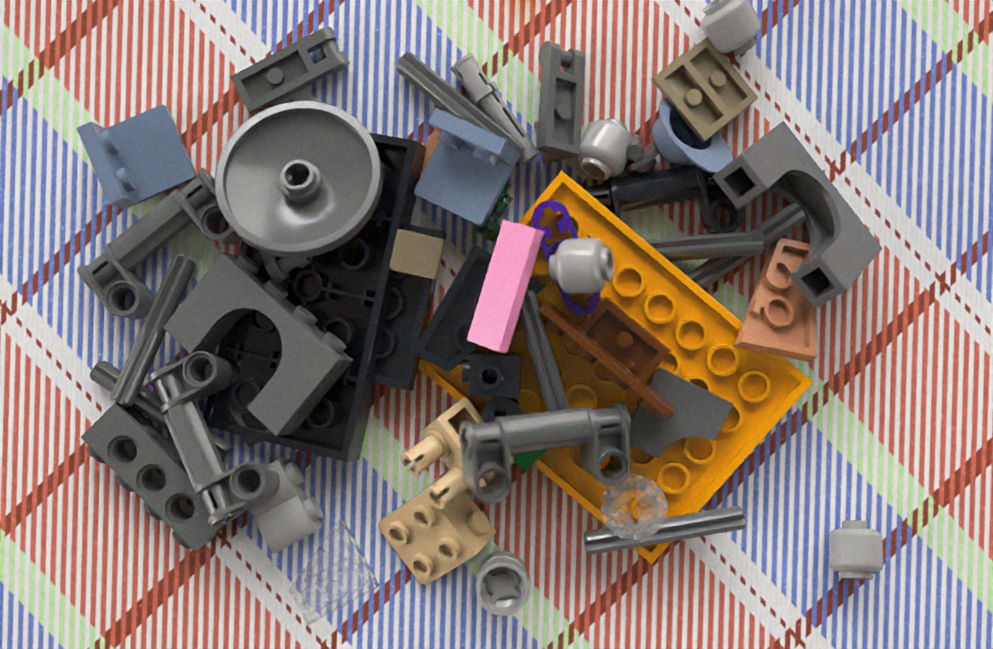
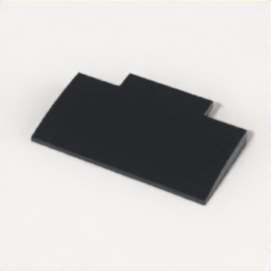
(355, 299)

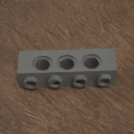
(154, 450)

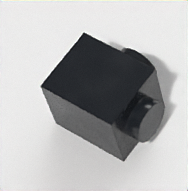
(493, 374)

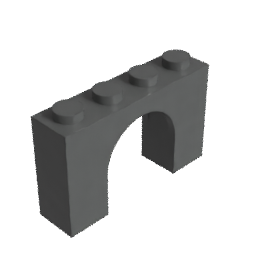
(838, 238)
(309, 357)

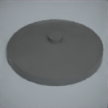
(299, 179)

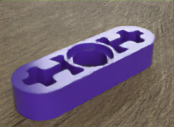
(563, 225)

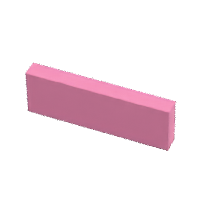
(505, 286)

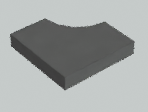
(696, 414)

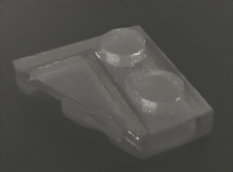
(333, 576)

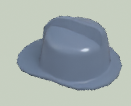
(682, 146)

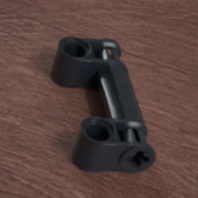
(669, 187)

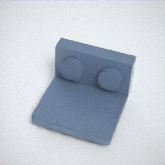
(138, 156)
(466, 168)

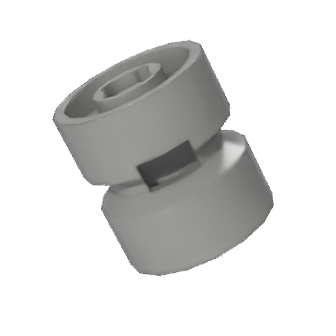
(502, 583)

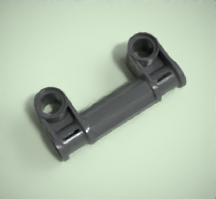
(113, 271)
(599, 431)
(222, 491)

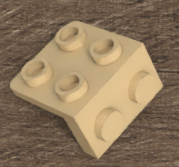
(436, 539)

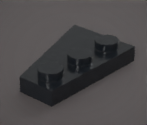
(446, 334)

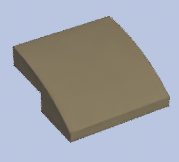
(704, 89)

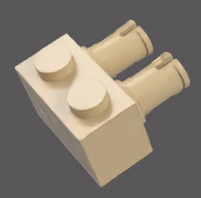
(443, 442)

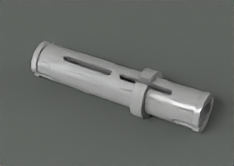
(487, 99)

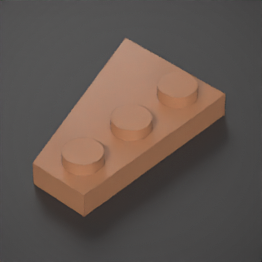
(779, 314)

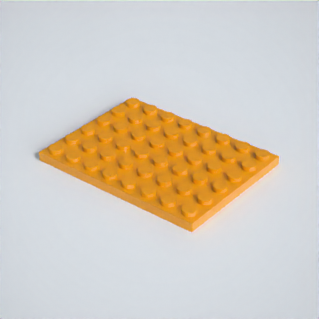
(701, 351)

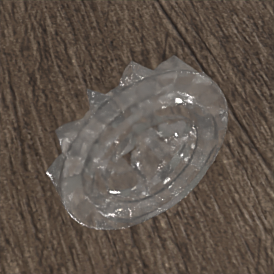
(647, 494)

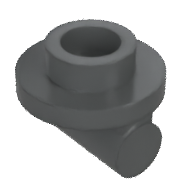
(640, 157)

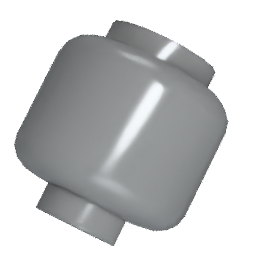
(731, 25)
(604, 149)
(582, 265)
(855, 550)

